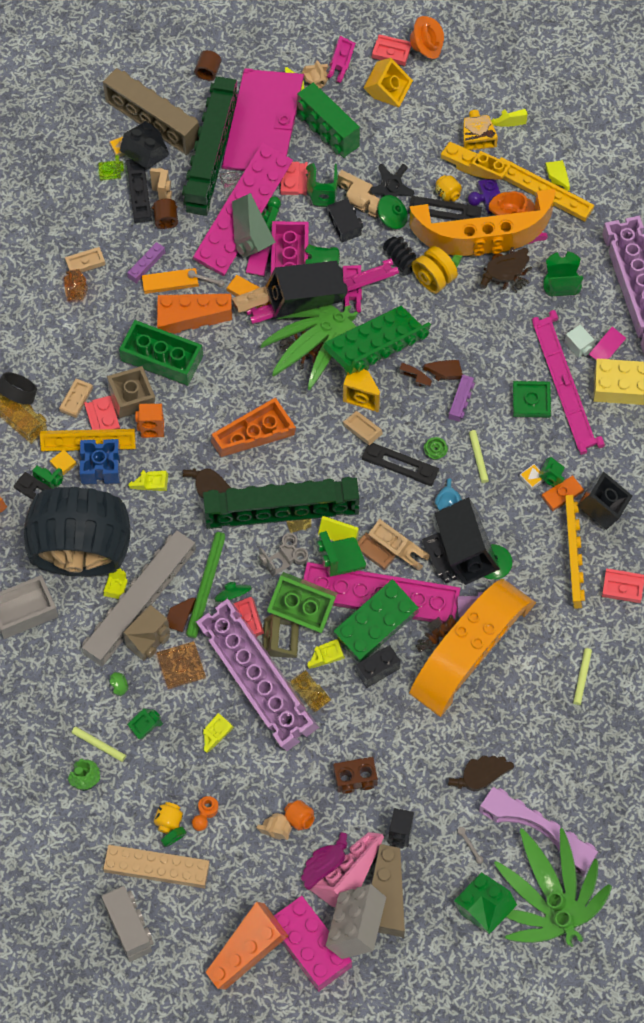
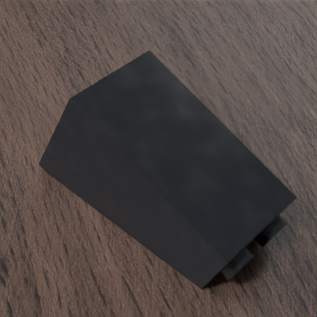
(305, 287)
(466, 541)

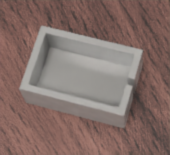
(25, 607)
(356, 921)
(128, 923)

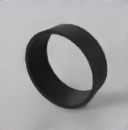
(24, 396)

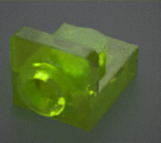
(111, 169)

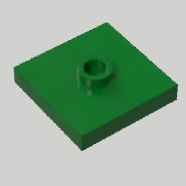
(532, 399)

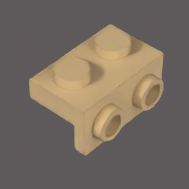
(161, 183)

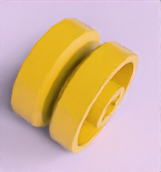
(434, 269)

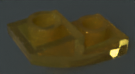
(310, 691)

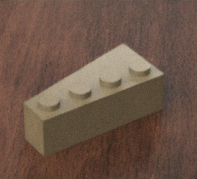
(388, 881)

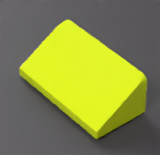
(338, 530)

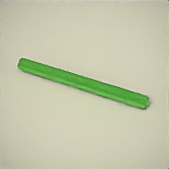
(206, 584)

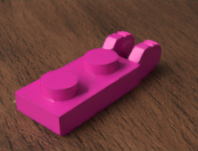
(341, 57)
(355, 294)

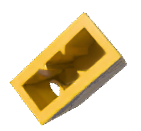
(478, 132)

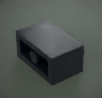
(344, 220)
(378, 666)
(401, 828)

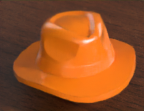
(427, 37)
(510, 203)

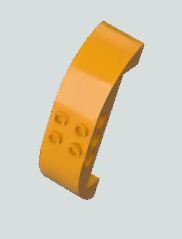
(483, 234)
(469, 644)

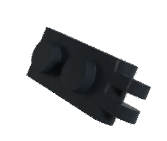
(435, 548)

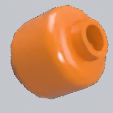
(299, 815)

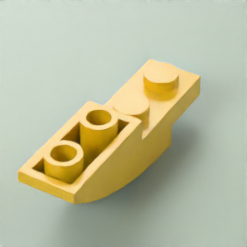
(475, 164)

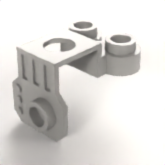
(287, 554)

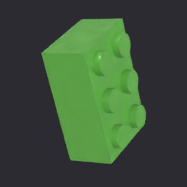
(302, 602)

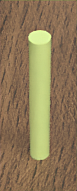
(478, 456)
(582, 676)
(98, 743)

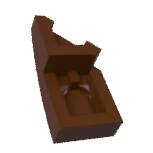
(445, 369)
(410, 371)
(179, 614)

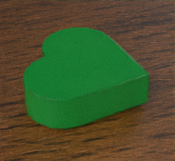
(173, 836)

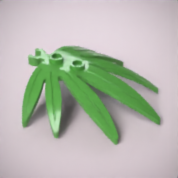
(327, 324)
(561, 909)

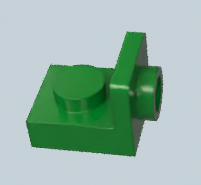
(552, 472)
(47, 477)
(145, 722)

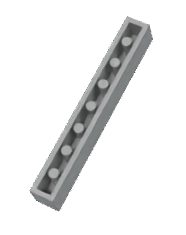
(141, 594)

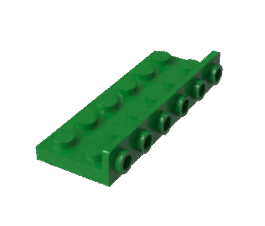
(376, 339)

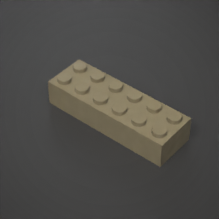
(145, 105)

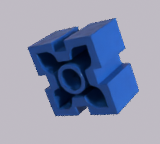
(100, 461)

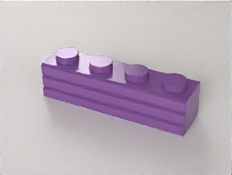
(146, 262)
(460, 400)

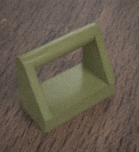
(271, 637)

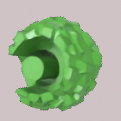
(85, 775)

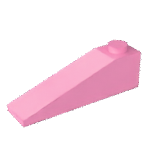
(352, 871)

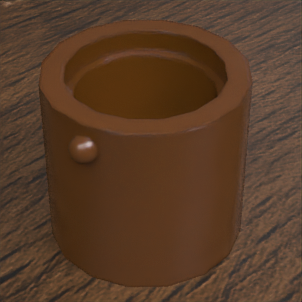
(207, 65)
(165, 213)

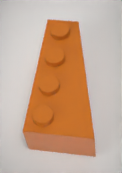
(192, 311)
(254, 429)
(247, 946)

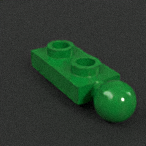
(270, 214)

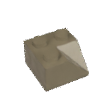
(129, 390)
(147, 633)

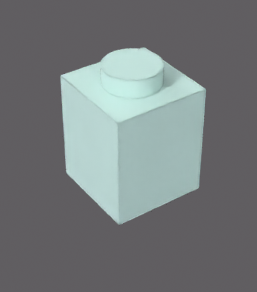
(579, 341)

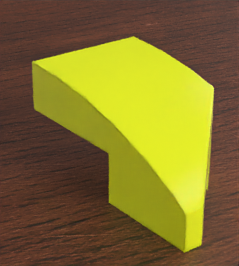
(151, 481)
(116, 584)
(326, 654)
(215, 732)

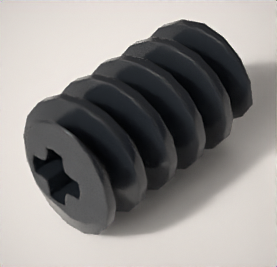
(400, 254)

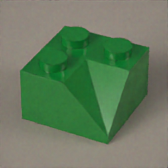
(485, 903)

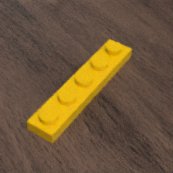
(70, 439)

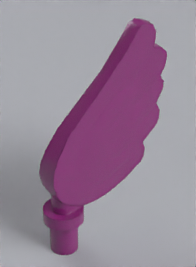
(324, 862)

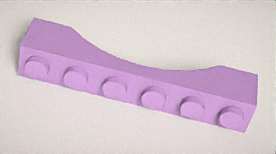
(502, 808)

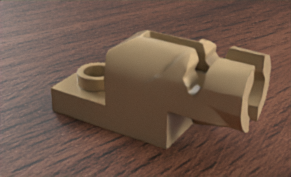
(359, 193)
(397, 543)

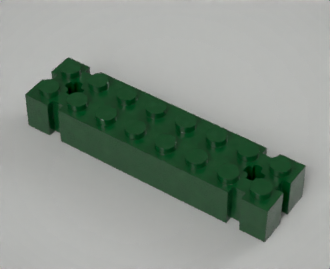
(211, 146)
(281, 503)

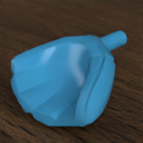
(447, 496)

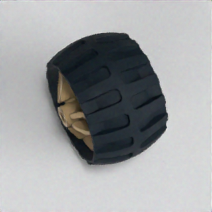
(77, 531)

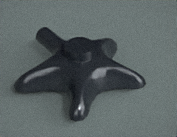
(391, 183)

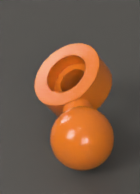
(200, 821)

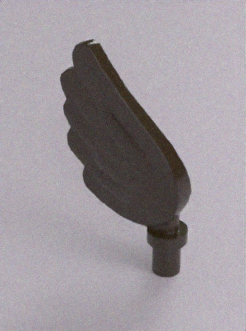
(505, 267)
(207, 480)
(481, 773)

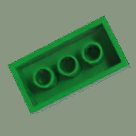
(328, 120)
(161, 352)
(376, 621)

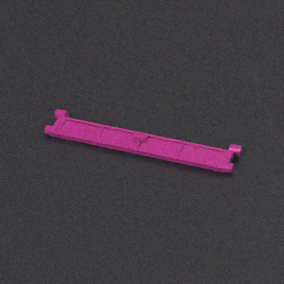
(352, 282)
(565, 384)

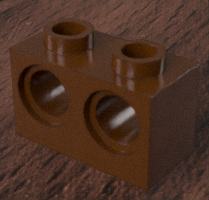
(354, 769)

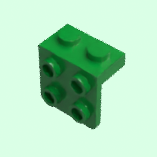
(340, 555)

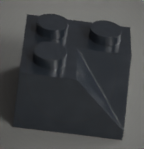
(144, 145)
(604, 500)

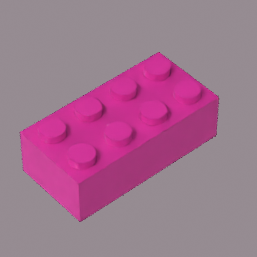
(290, 243)
(308, 942)

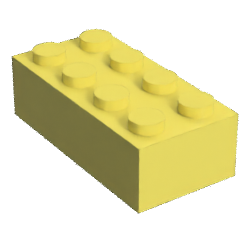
(619, 381)

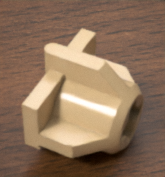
(316, 73)
(276, 827)

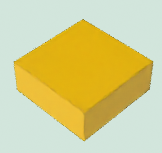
(63, 461)

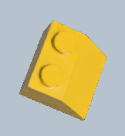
(388, 82)
(361, 391)

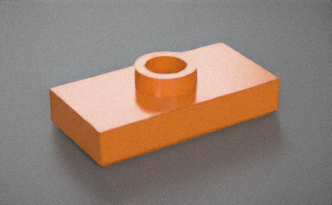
(557, 495)

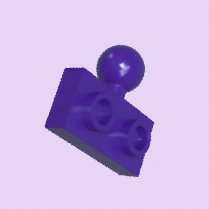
(488, 189)

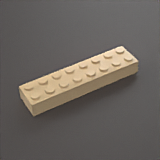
(156, 866)

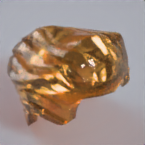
(75, 285)

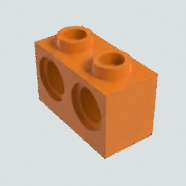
(150, 420)

